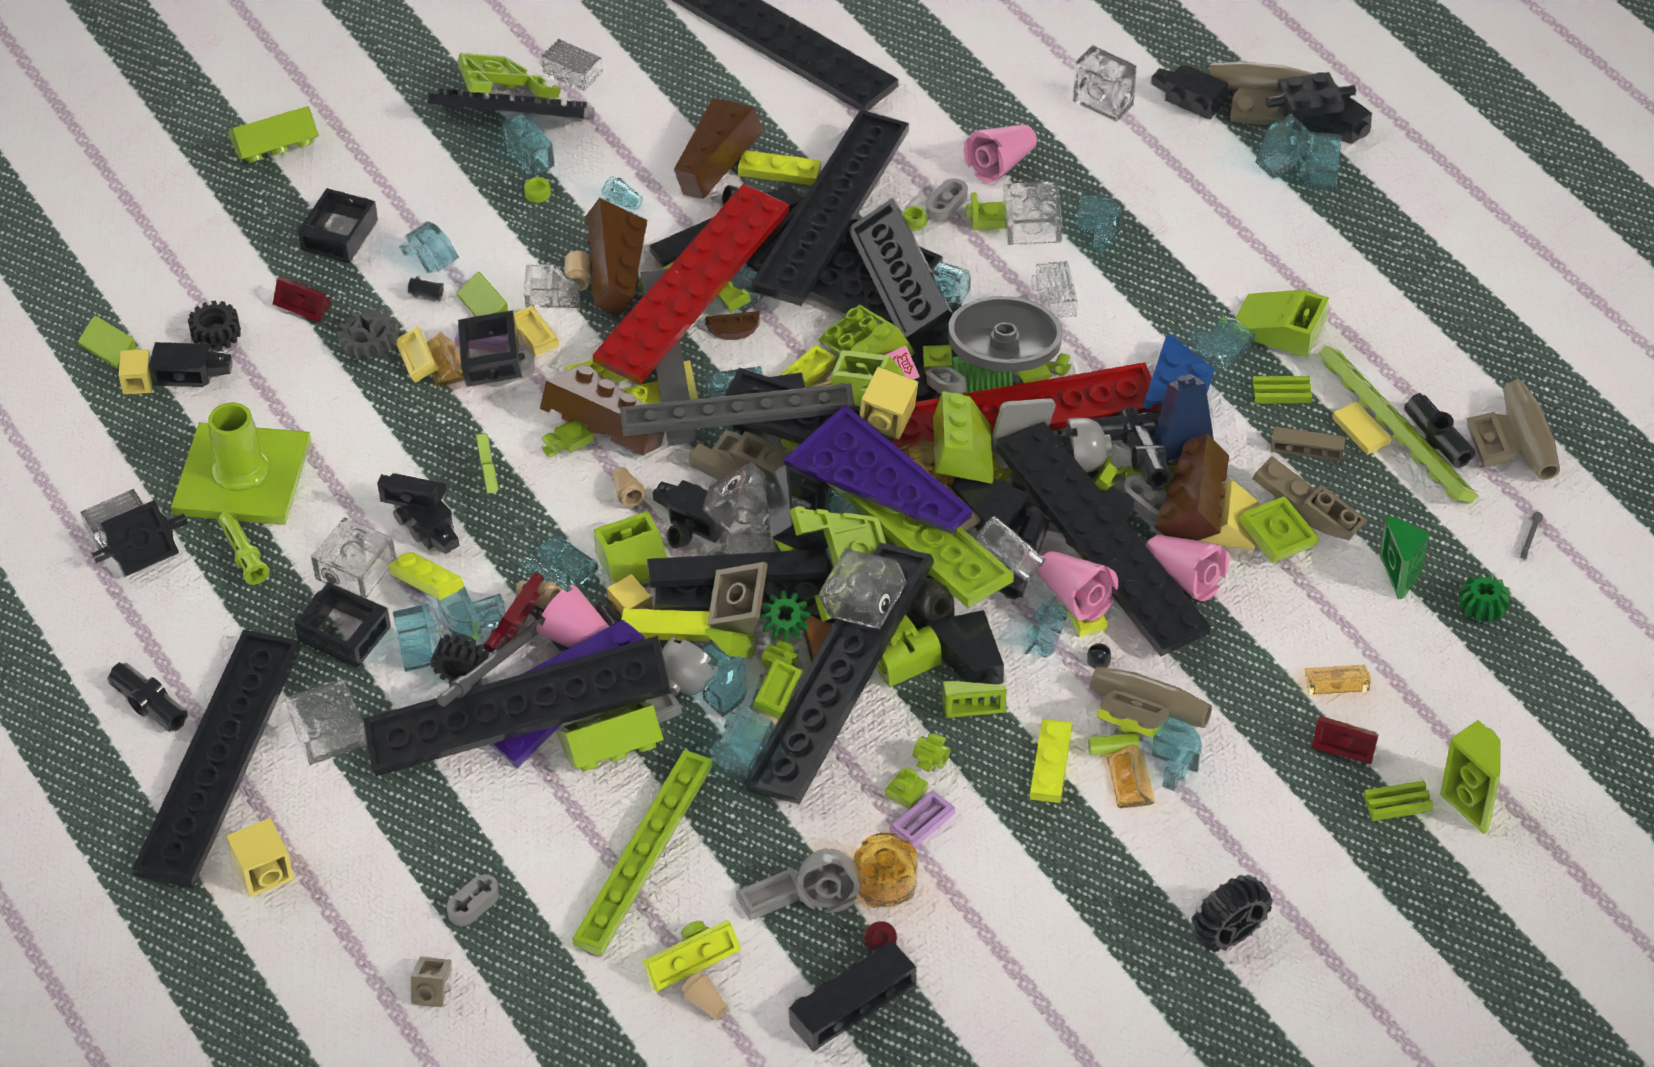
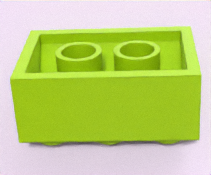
(274, 134)
(962, 439)
(610, 735)
(1473, 774)

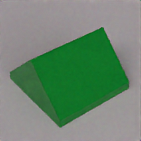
(1403, 553)

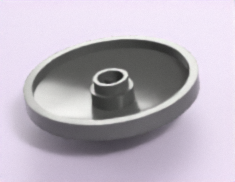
(1005, 334)

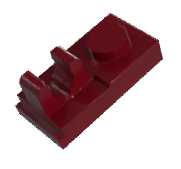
(300, 299)
(1345, 740)

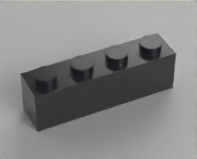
(852, 995)

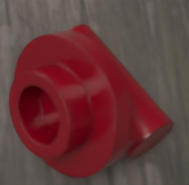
(879, 934)

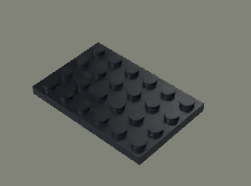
(845, 279)

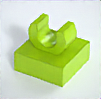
(906, 788)

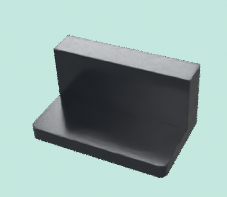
(410, 492)

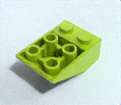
(1285, 319)
(863, 333)
(859, 369)

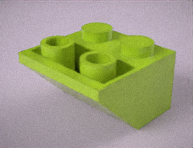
(627, 546)

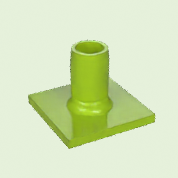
(241, 468)

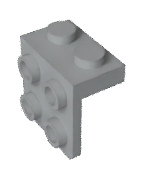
(1019, 416)

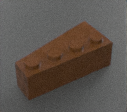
(716, 145)
(615, 254)
(597, 403)
(1195, 491)

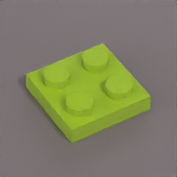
(1278, 529)

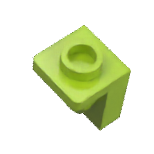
(985, 215)

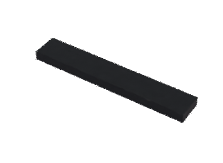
(670, 248)
(702, 569)

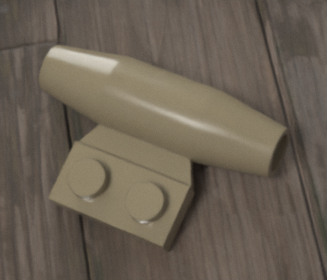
(1252, 85)
(1521, 430)
(1147, 699)

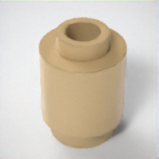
(578, 268)

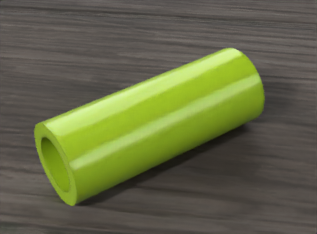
(1112, 743)

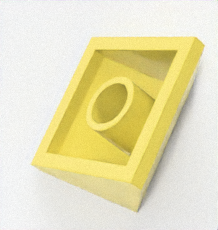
(1233, 504)

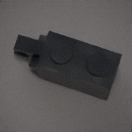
(1192, 90)
(186, 364)
(686, 506)
(429, 527)

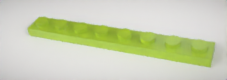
(1403, 431)
(642, 853)

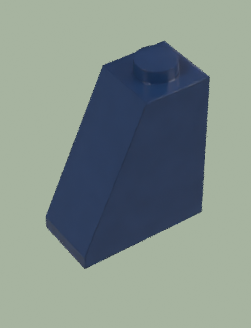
(1183, 415)

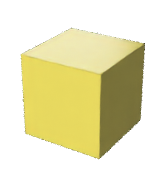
(889, 402)
(260, 857)

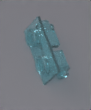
(1049, 618)

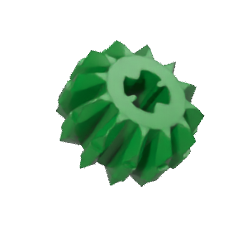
(1484, 598)
(785, 605)

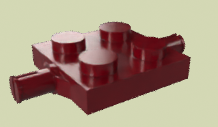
(516, 614)

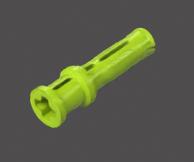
(246, 555)

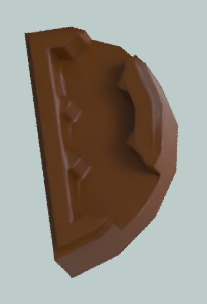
(733, 326)

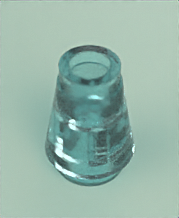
(620, 193)

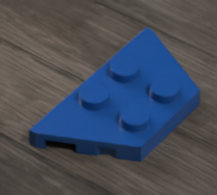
(1172, 363)

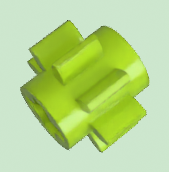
(781, 651)
(931, 752)

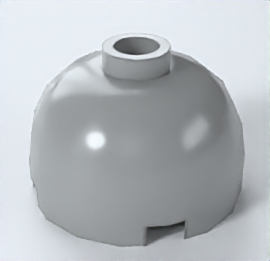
(1087, 443)
(686, 667)
(828, 880)

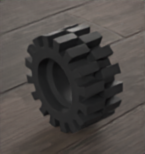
(212, 315)
(457, 657)

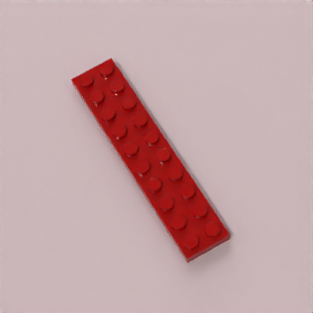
(690, 284)
(1075, 396)

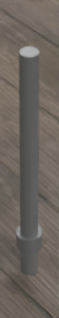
(463, 684)

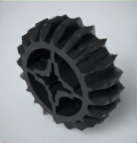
(1231, 913)

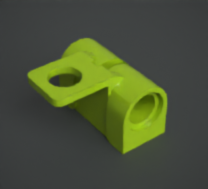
(909, 653)

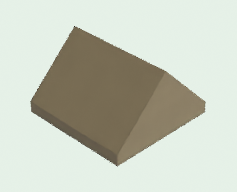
(738, 598)

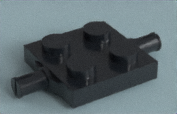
(1311, 95)
(139, 538)

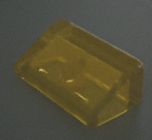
(446, 359)
(1337, 679)
(1130, 778)

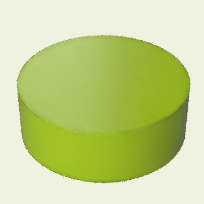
(537, 190)

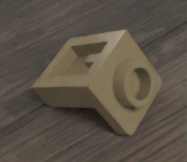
(429, 981)

